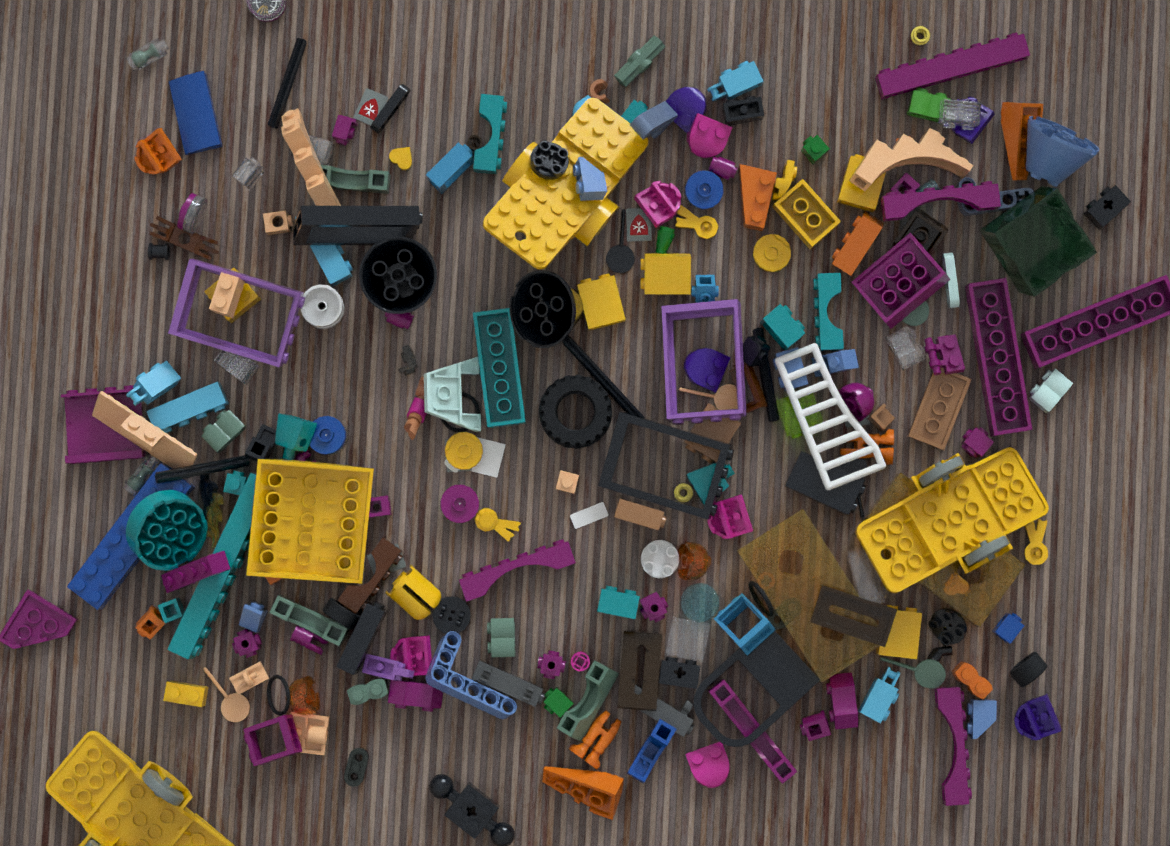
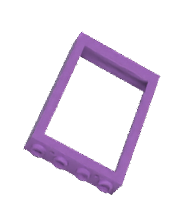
(186, 298)
(693, 311)

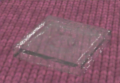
(687, 639)

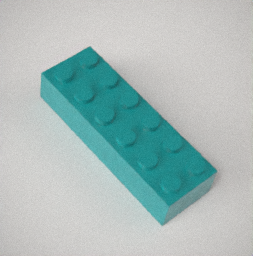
(499, 368)

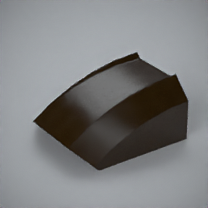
(925, 229)

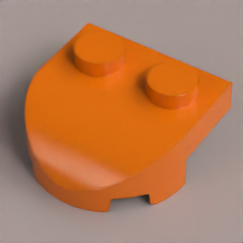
(156, 153)

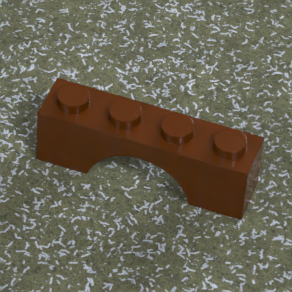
(385, 556)

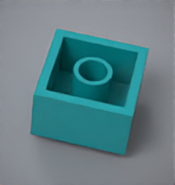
(783, 327)
(618, 603)

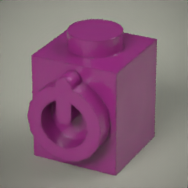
(976, 442)

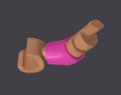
(416, 413)

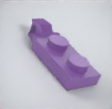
(385, 668)

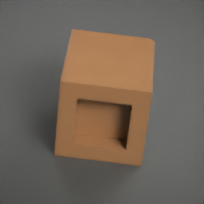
(881, 418)

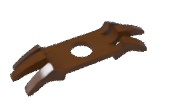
(174, 233)

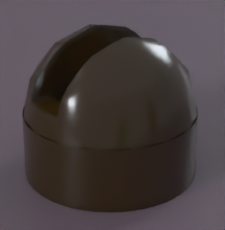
(476, 140)

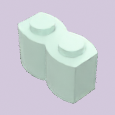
(1050, 390)

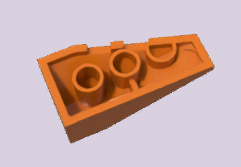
(1014, 126)
(593, 788)

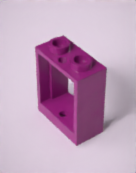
(289, 735)

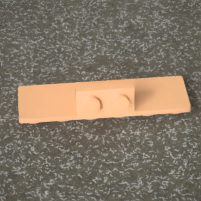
(142, 432)

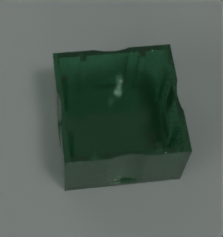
(1038, 241)

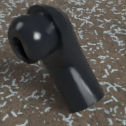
(937, 653)

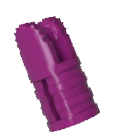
(305, 637)

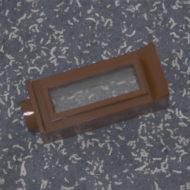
(753, 392)

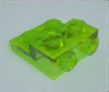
(789, 419)

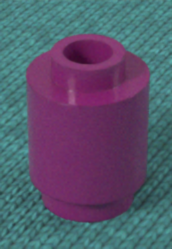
(723, 168)
(400, 320)

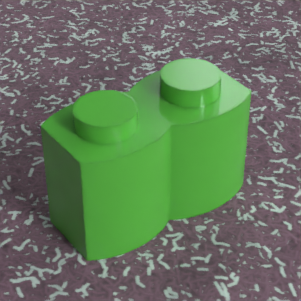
(925, 105)

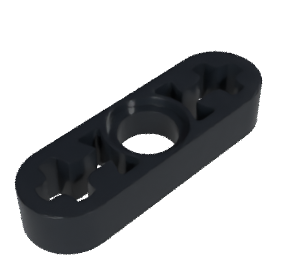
(390, 108)

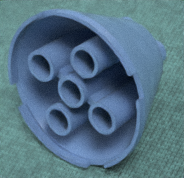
(1055, 151)

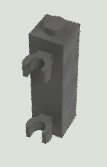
(508, 683)
(671, 715)

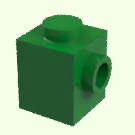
(814, 149)
(557, 702)

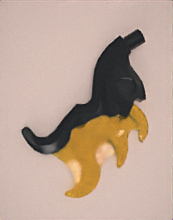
(211, 509)

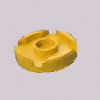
(771, 253)
(463, 450)

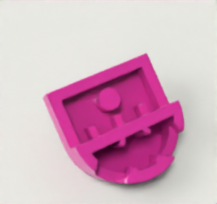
(707, 136)
(659, 202)
(730, 518)
(414, 653)
(709, 765)

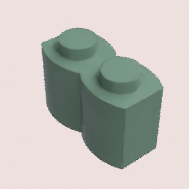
(223, 430)
(502, 637)
(363, 692)

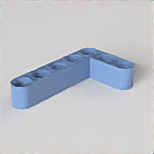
(464, 683)

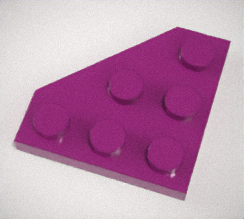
(36, 622)

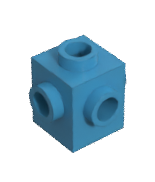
(704, 289)

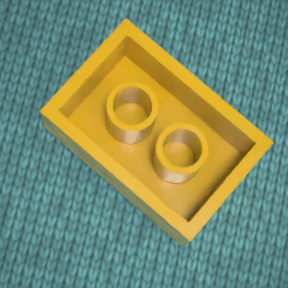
(806, 214)

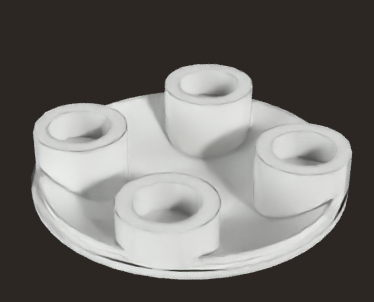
(660, 559)

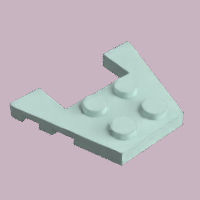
(444, 394)

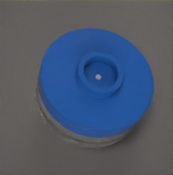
(703, 190)
(329, 436)

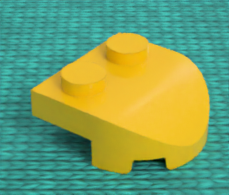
(782, 184)

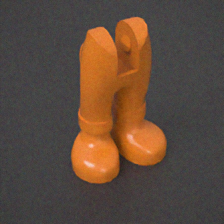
(886, 439)
(594, 731)

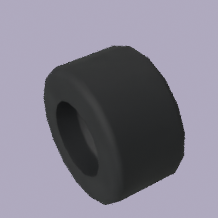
(1028, 669)

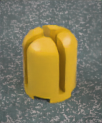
(421, 587)

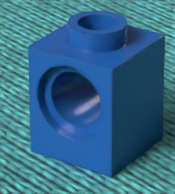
(1008, 627)

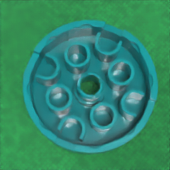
(166, 529)

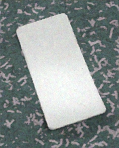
(589, 515)

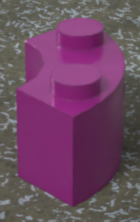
(411, 693)
(843, 701)

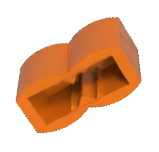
(969, 676)

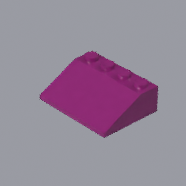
(900, 280)

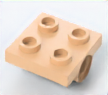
(312, 732)

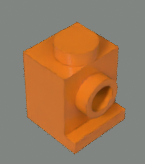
(146, 629)

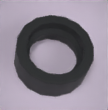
(341, 614)

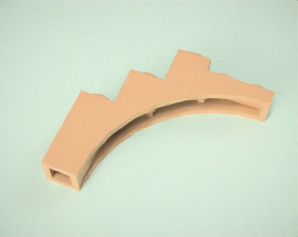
(908, 152)
(306, 159)

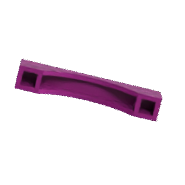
(979, 197)
(478, 584)
(747, 724)
(955, 786)

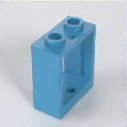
(450, 167)
(755, 635)

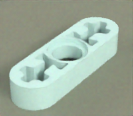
(951, 286)

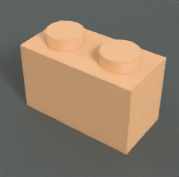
(226, 295)

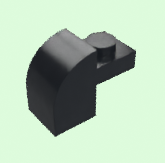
(262, 444)

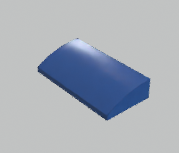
(195, 113)

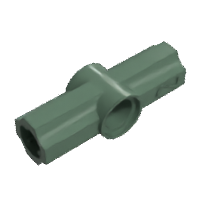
(639, 61)

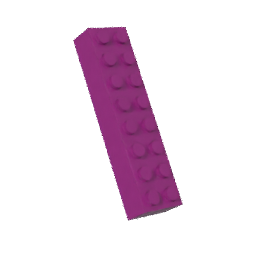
(1098, 322)
(998, 357)

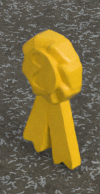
(705, 226)
(487, 520)
(1036, 552)

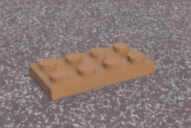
(939, 409)

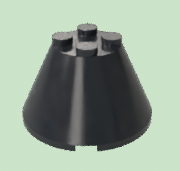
(398, 275)
(544, 308)

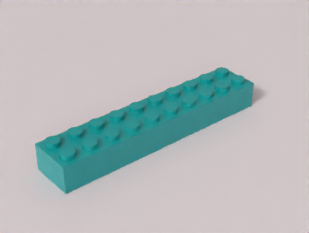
(212, 590)

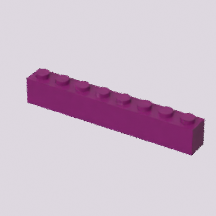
(952, 66)

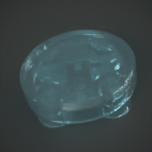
(699, 602)

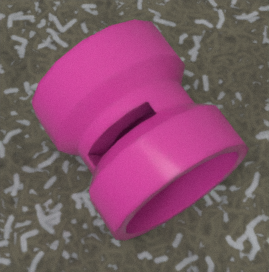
(578, 659)

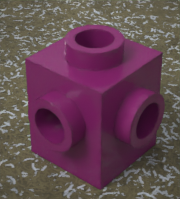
(650, 600)
(254, 643)
(554, 657)

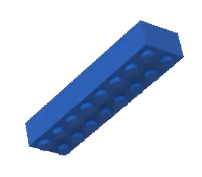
(113, 558)

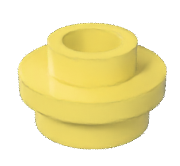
(924, 31)
(688, 488)

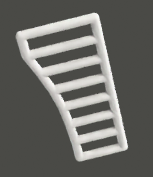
(847, 416)

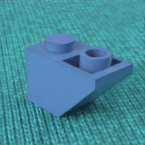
(590, 180)
(839, 361)
(253, 616)
(982, 716)

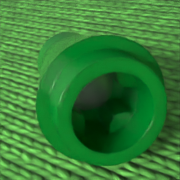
(664, 239)

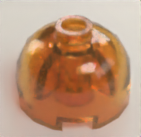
(693, 561)
(303, 697)

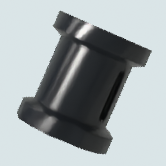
(158, 251)

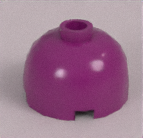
(858, 399)

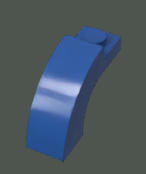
(651, 750)

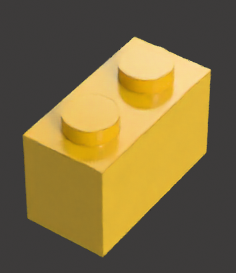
(185, 693)

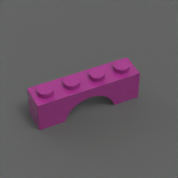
(195, 571)

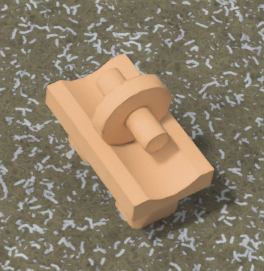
(249, 678)

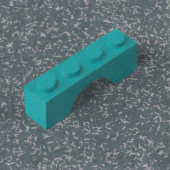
(492, 110)
(826, 286)

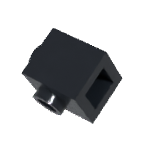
(755, 350)

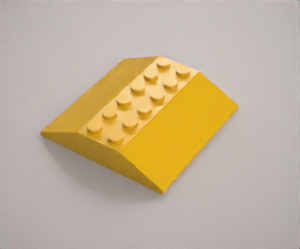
(309, 521)

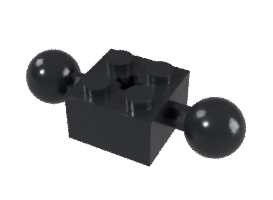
(442, 787)

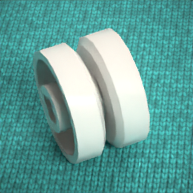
(333, 310)

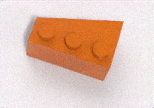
(756, 194)
(857, 243)

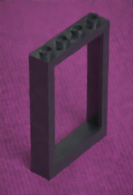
(354, 224)
(720, 472)

